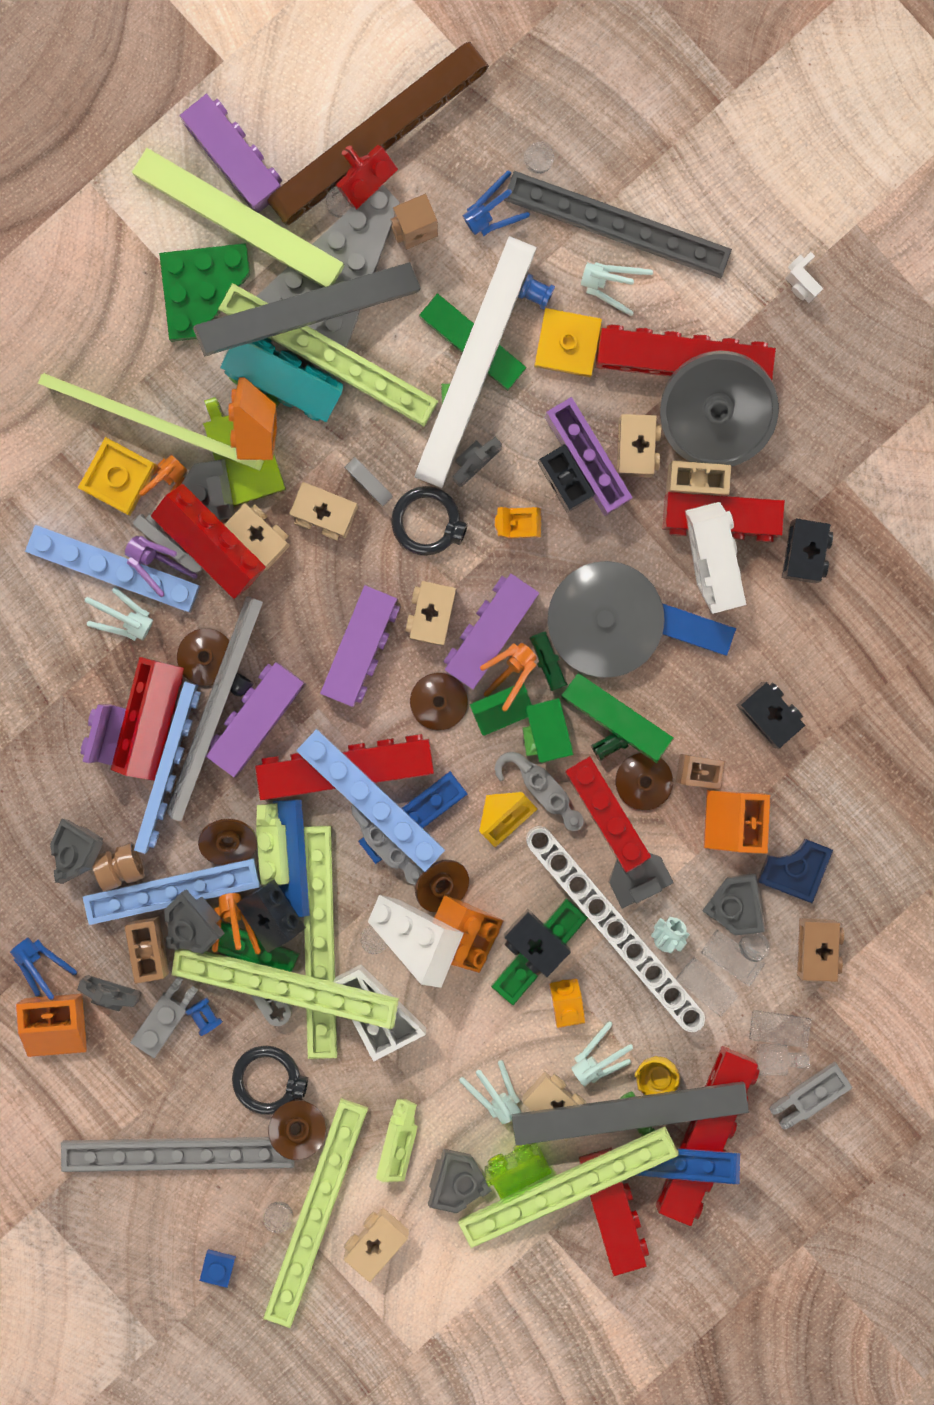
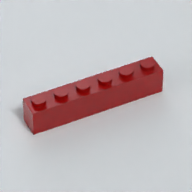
(663, 354)
(379, 763)
(683, 1198)

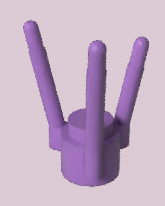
(144, 551)

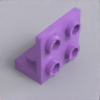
(104, 734)

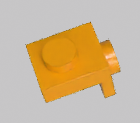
(518, 522)
(567, 1003)

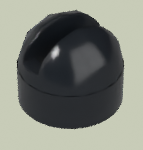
(240, 685)

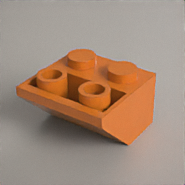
(253, 422)
(737, 821)
(478, 928)
(52, 1025)

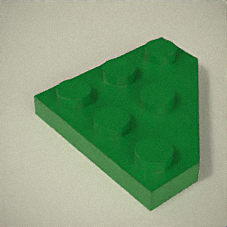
(197, 284)

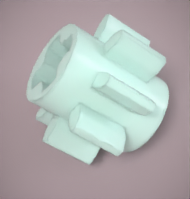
(670, 935)

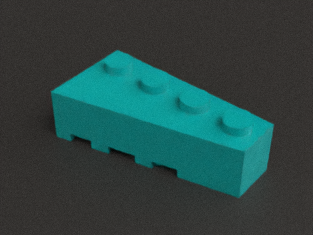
(284, 377)

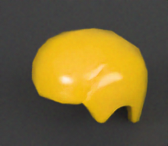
(657, 1076)

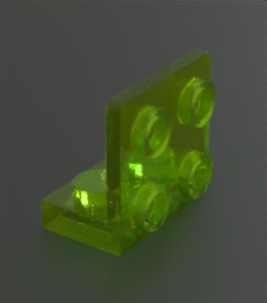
(516, 1169)

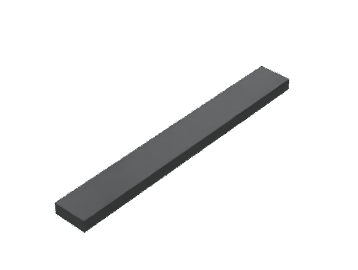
(618, 224)
(306, 309)
(630, 1113)

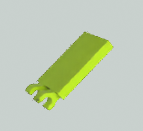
(245, 482)

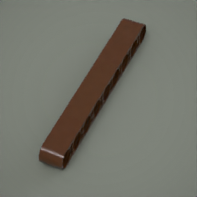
(380, 129)

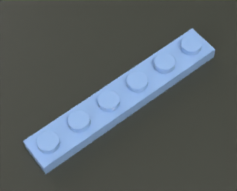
(110, 568)
(164, 779)
(370, 800)
(161, 892)

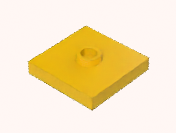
(568, 342)
(117, 476)

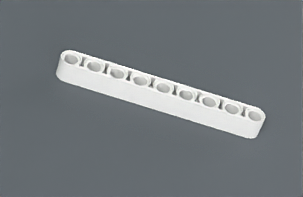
(475, 362)
(626, 937)

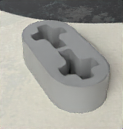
(368, 481)
(267, 1009)

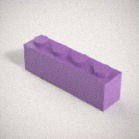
(230, 152)
(589, 455)
(491, 631)
(359, 646)
(255, 719)

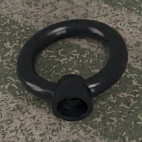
(454, 530)
(295, 1088)

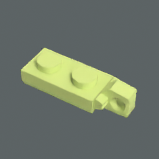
(271, 845)
(398, 1143)

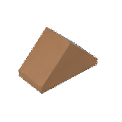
(700, 771)

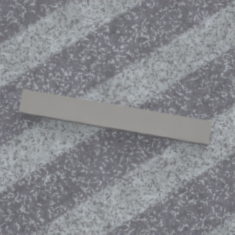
(214, 708)
(170, 1154)

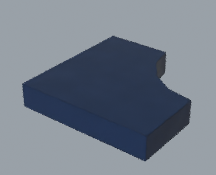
(798, 872)

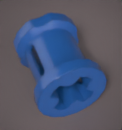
(536, 291)
(203, 1006)

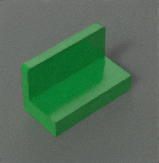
(489, 710)
(549, 730)

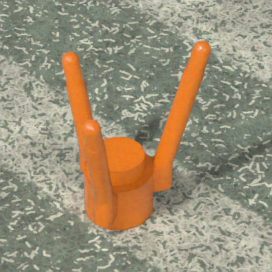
(170, 471)
(520, 659)
(231, 913)

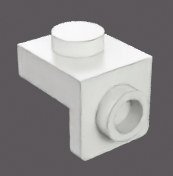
(803, 283)

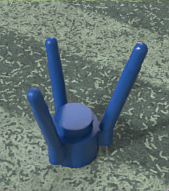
(478, 215)
(26, 955)

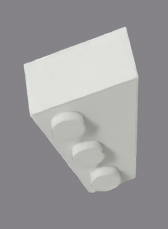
(715, 557)
(416, 938)
(377, 1039)

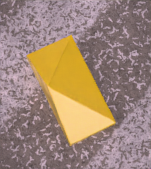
(503, 815)

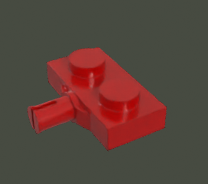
(365, 174)

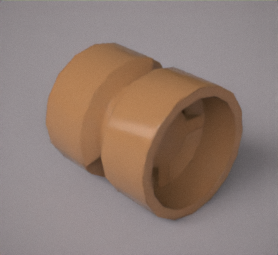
(114, 868)

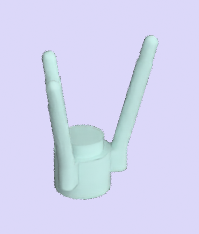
(597, 274)
(136, 624)
(589, 1070)
(502, 1105)

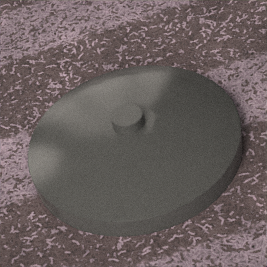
(719, 408)
(605, 619)

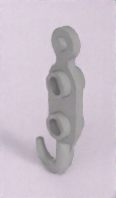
(543, 787)
(385, 848)

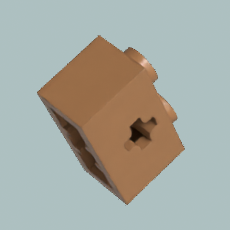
(414, 222)
(812, 935)
(147, 949)

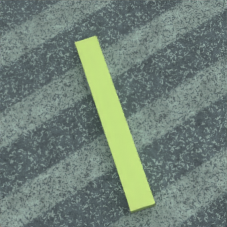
(238, 219)
(342, 363)
(145, 419)
(320, 936)
(286, 987)
(568, 1187)
(315, 1213)

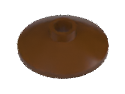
(190, 648)
(438, 717)
(629, 786)
(227, 841)
(441, 879)
(311, 1132)

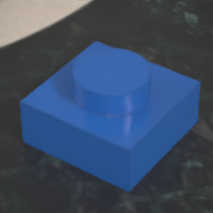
(217, 1268)

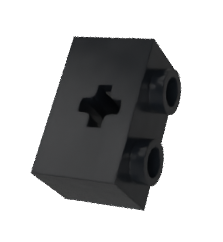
(565, 478)
(796, 562)
(756, 707)
(270, 916)
(552, 950)

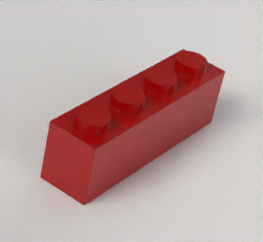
(750, 515)
(208, 541)
(147, 719)
(608, 814)
(618, 1225)

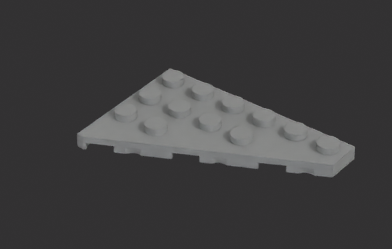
(358, 243)

